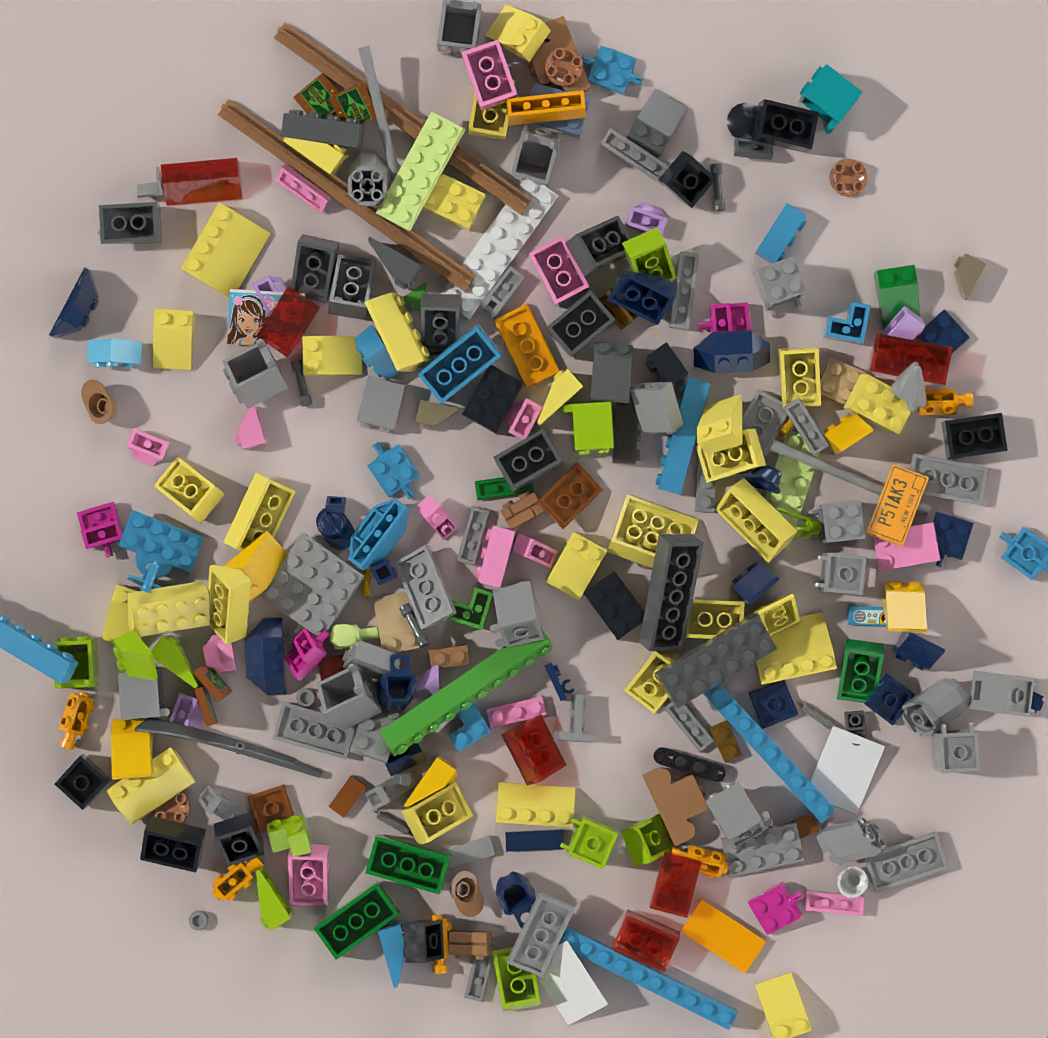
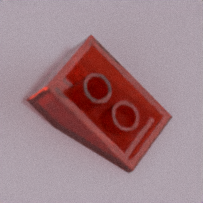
(287, 321)
(675, 884)

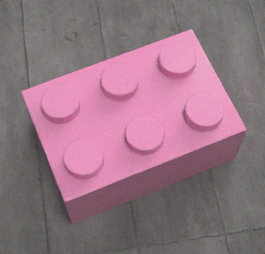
(489, 75)
(558, 271)
(495, 556)

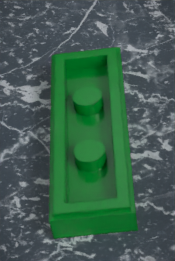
(497, 488)

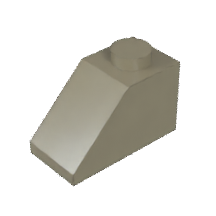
(967, 273)
(433, 414)

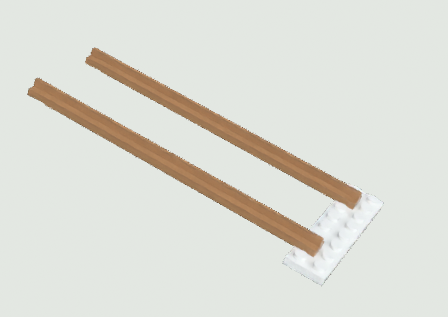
(499, 244)

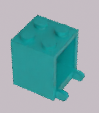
(829, 95)

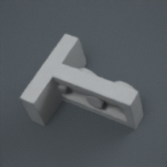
(576, 722)
(391, 789)
(219, 805)

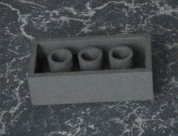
(320, 129)

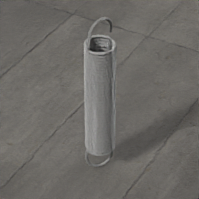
(817, 716)
(393, 823)

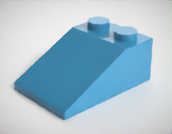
(393, 945)

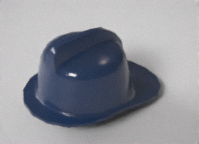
(764, 478)
(335, 529)

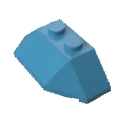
(378, 533)

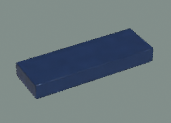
(534, 840)

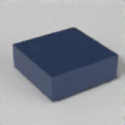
(335, 504)

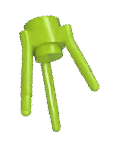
(808, 528)

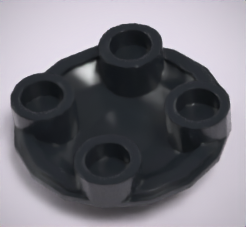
(742, 120)

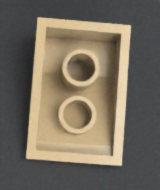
(394, 629)

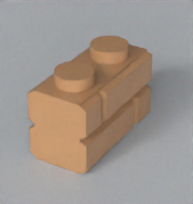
(521, 511)
(449, 656)
(470, 943)

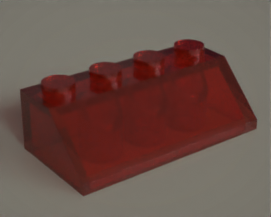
(201, 181)
(895, 354)

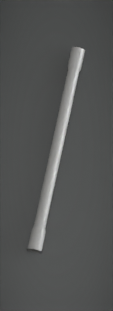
(367, 62)
(786, 450)

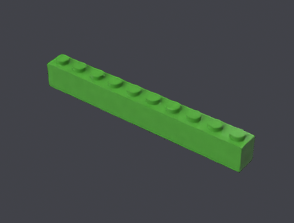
(461, 694)

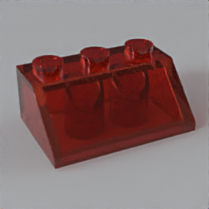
(534, 750)
(646, 940)

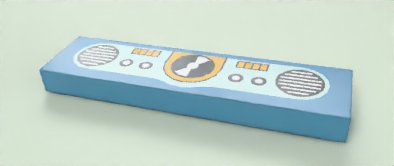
(866, 616)

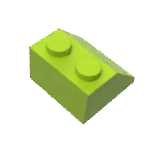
(134, 656)
(647, 840)

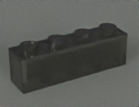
(626, 433)

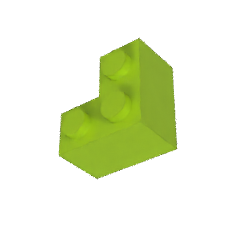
(290, 834)

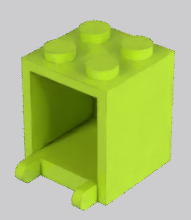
(591, 427)
(87, 670)
(591, 841)

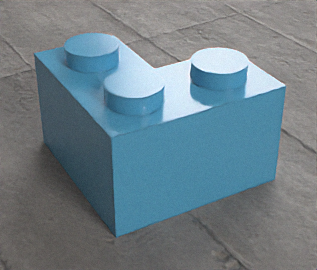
(853, 328)
(375, 353)
(472, 730)

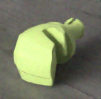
(345, 635)

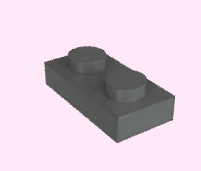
(752, 149)

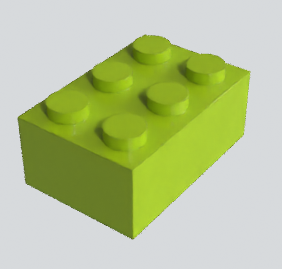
(649, 255)

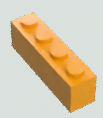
(546, 108)

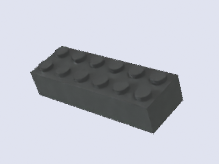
(671, 592)
(715, 660)

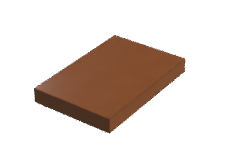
(569, 495)

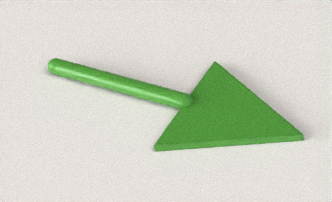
(414, 297)

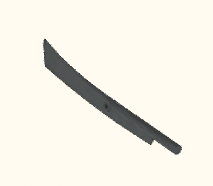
(168, 728)

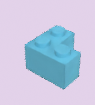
(113, 351)

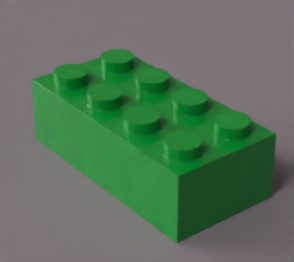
(408, 864)
(356, 920)

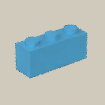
(781, 234)

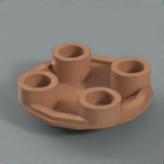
(564, 66)
(848, 177)
(175, 809)

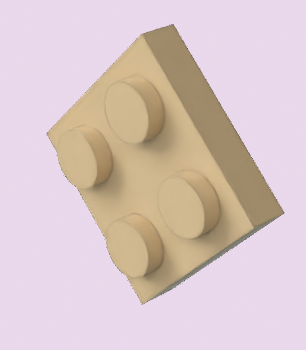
(838, 380)

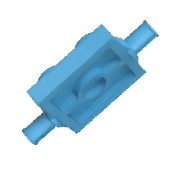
(612, 70)
(393, 470)
(1026, 553)

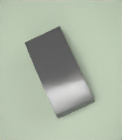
(855, 723)

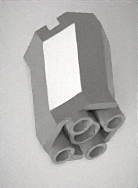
(368, 179)
(935, 706)
(851, 841)

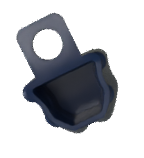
(396, 687)
(515, 895)

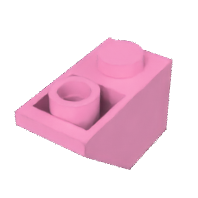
(436, 517)

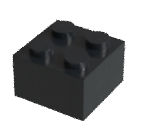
(687, 179)
(666, 365)
(82, 781)
(239, 839)
(423, 941)

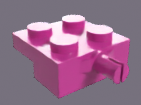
(728, 317)
(100, 527)
(306, 653)
(776, 907)

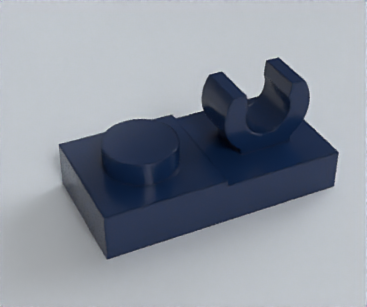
(553, 673)

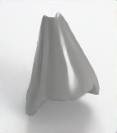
(911, 387)

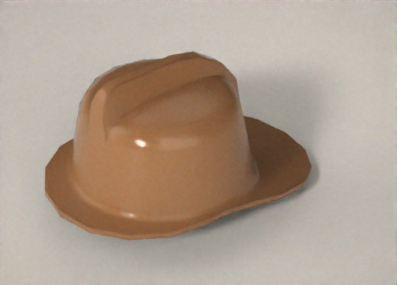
(98, 402)
(467, 893)

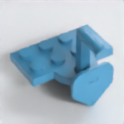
(161, 546)

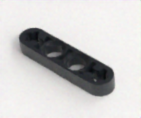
(690, 761)

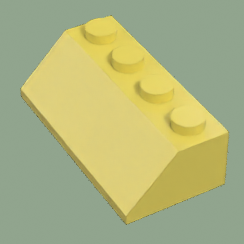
(398, 332)
(259, 511)
(756, 520)
(228, 602)
(143, 795)
(535, 804)

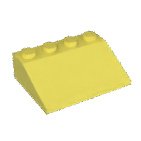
(225, 250)
(639, 528)
(800, 651)

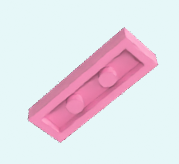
(303, 188)
(516, 711)
(833, 903)

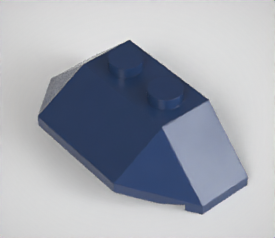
(77, 307)
(731, 352)
(266, 656)

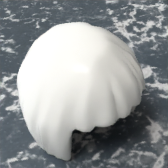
(852, 882)

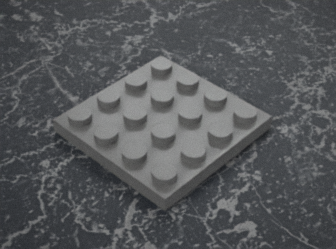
(312, 585)

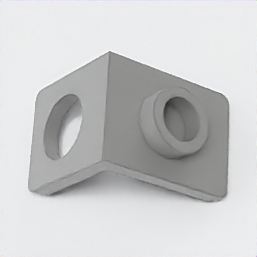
(151, 189)

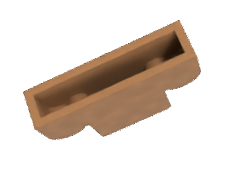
(557, 38)
(676, 802)

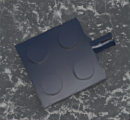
(951, 536)

